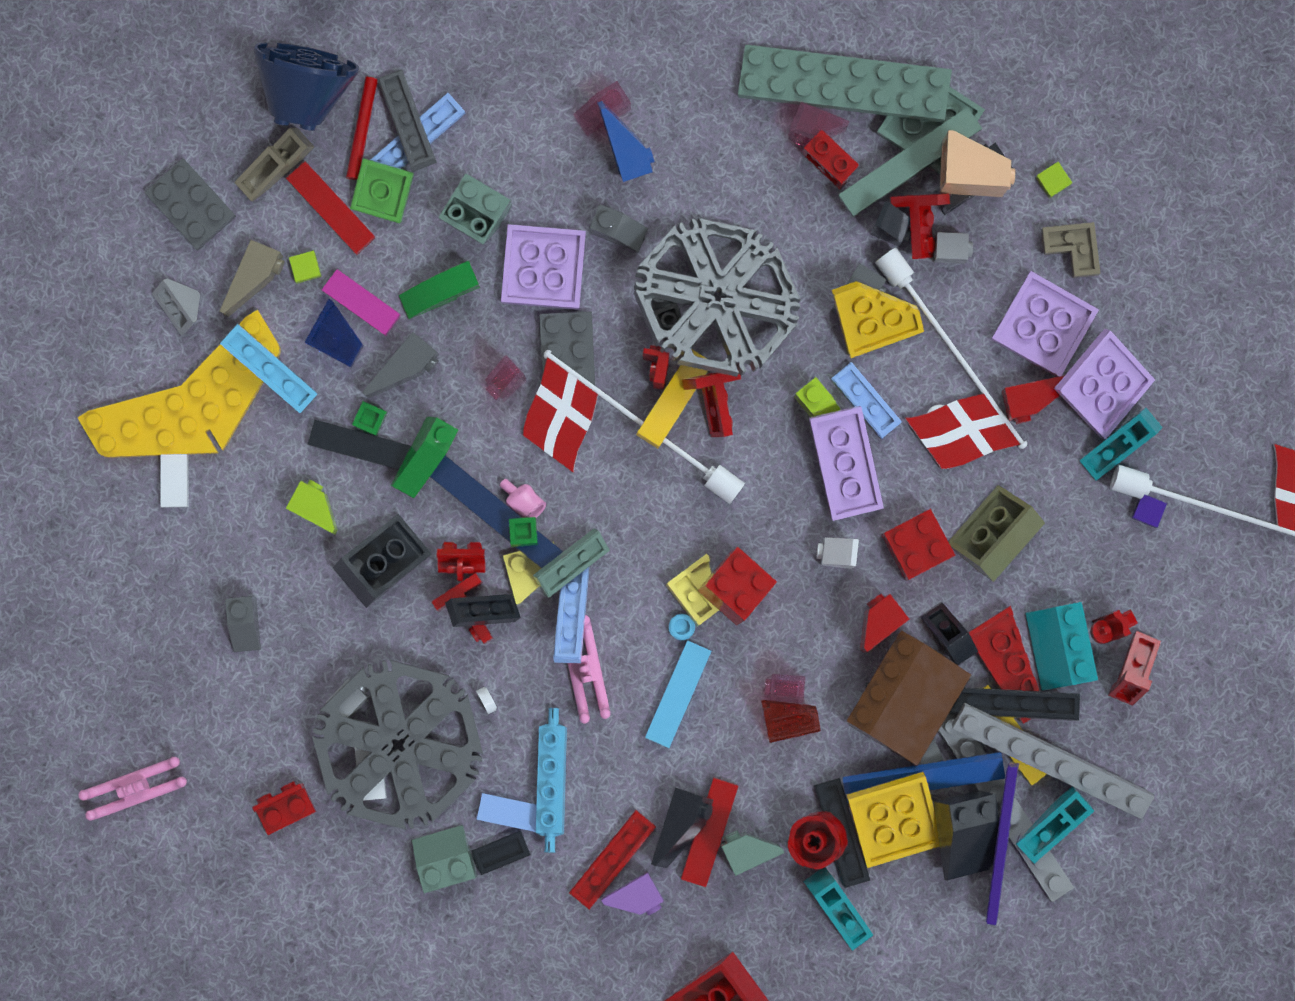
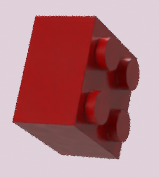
(918, 545)
(737, 586)

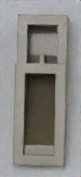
(274, 163)

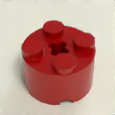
(821, 825)

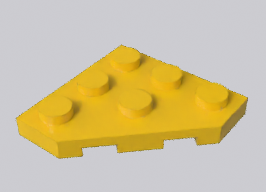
(873, 318)

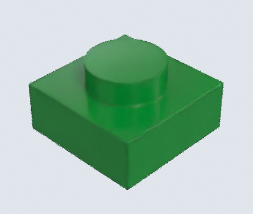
(369, 418)
(523, 531)

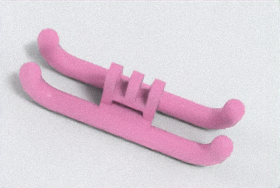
(588, 671)
(132, 788)

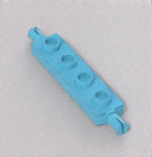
(551, 780)

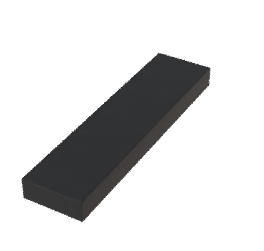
(357, 444)
(851, 862)

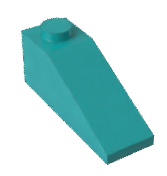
(1121, 443)
(1055, 824)
(838, 908)

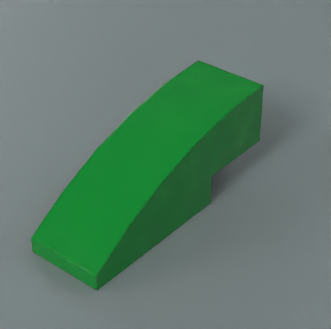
(439, 290)

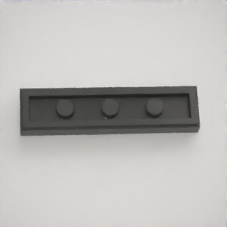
(407, 120)

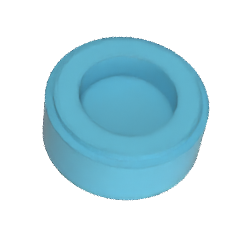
(681, 627)

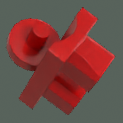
(461, 560)
(1112, 626)

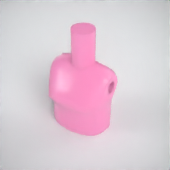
(523, 499)

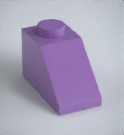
(636, 896)

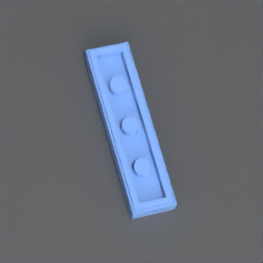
(435, 122)
(571, 620)

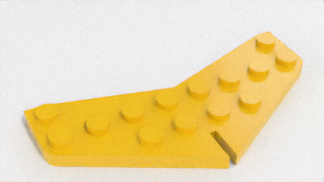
(181, 416)

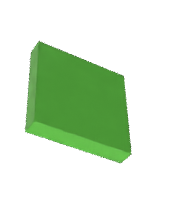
(382, 190)

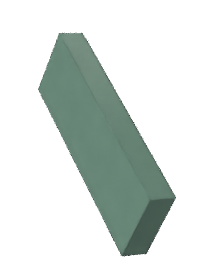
(571, 562)

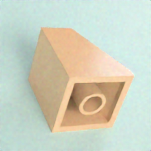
(973, 168)

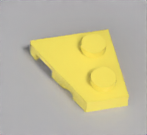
(520, 574)
(685, 588)

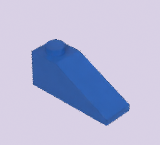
(628, 150)

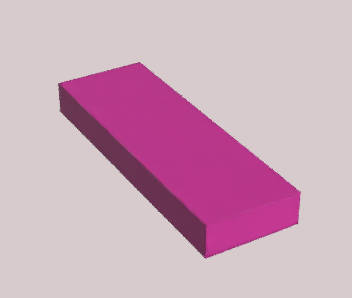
(361, 302)

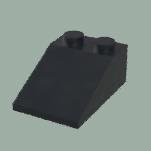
(381, 560)
(967, 833)

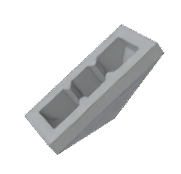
(178, 303)

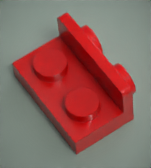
(830, 159)
(659, 369)
(284, 808)

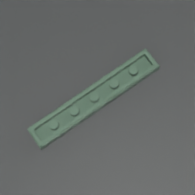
(906, 164)

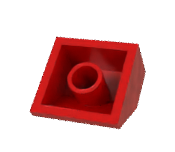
(880, 621)

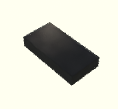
(501, 852)

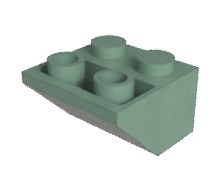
(476, 209)

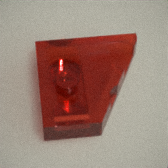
(789, 720)

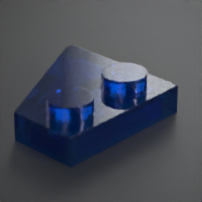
(334, 336)

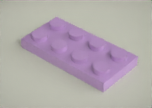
(846, 463)

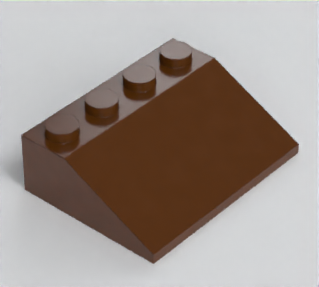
(908, 698)

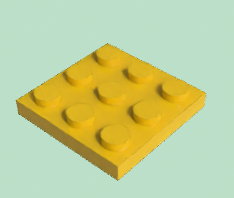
(894, 819)

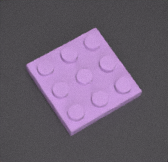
(543, 267)
(1044, 324)
(1104, 384)

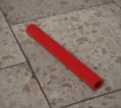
(361, 128)

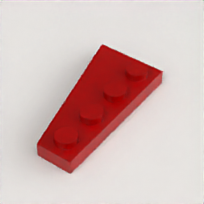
(1004, 654)

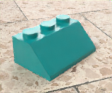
(1061, 646)

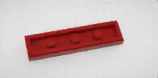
(331, 208)
(707, 841)
(612, 859)

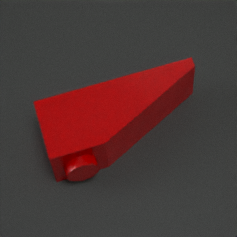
(1029, 398)

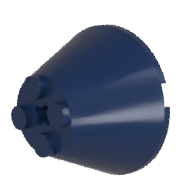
(301, 83)

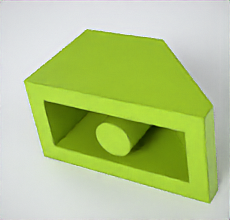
(816, 399)
(313, 505)

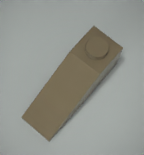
(254, 273)

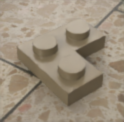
(1079, 241)

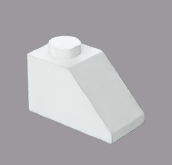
(838, 552)

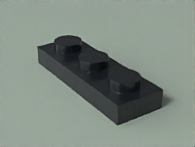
(482, 610)

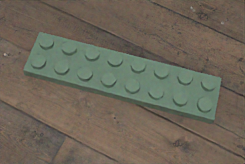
(845, 83)

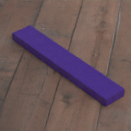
(1002, 843)

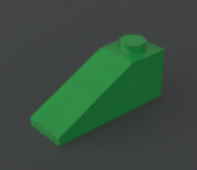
(424, 455)

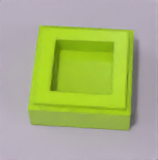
(1053, 180)
(305, 267)

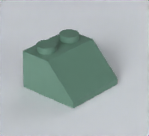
(748, 851)
(443, 859)

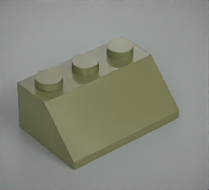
(996, 532)

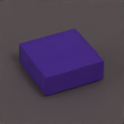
(1149, 511)

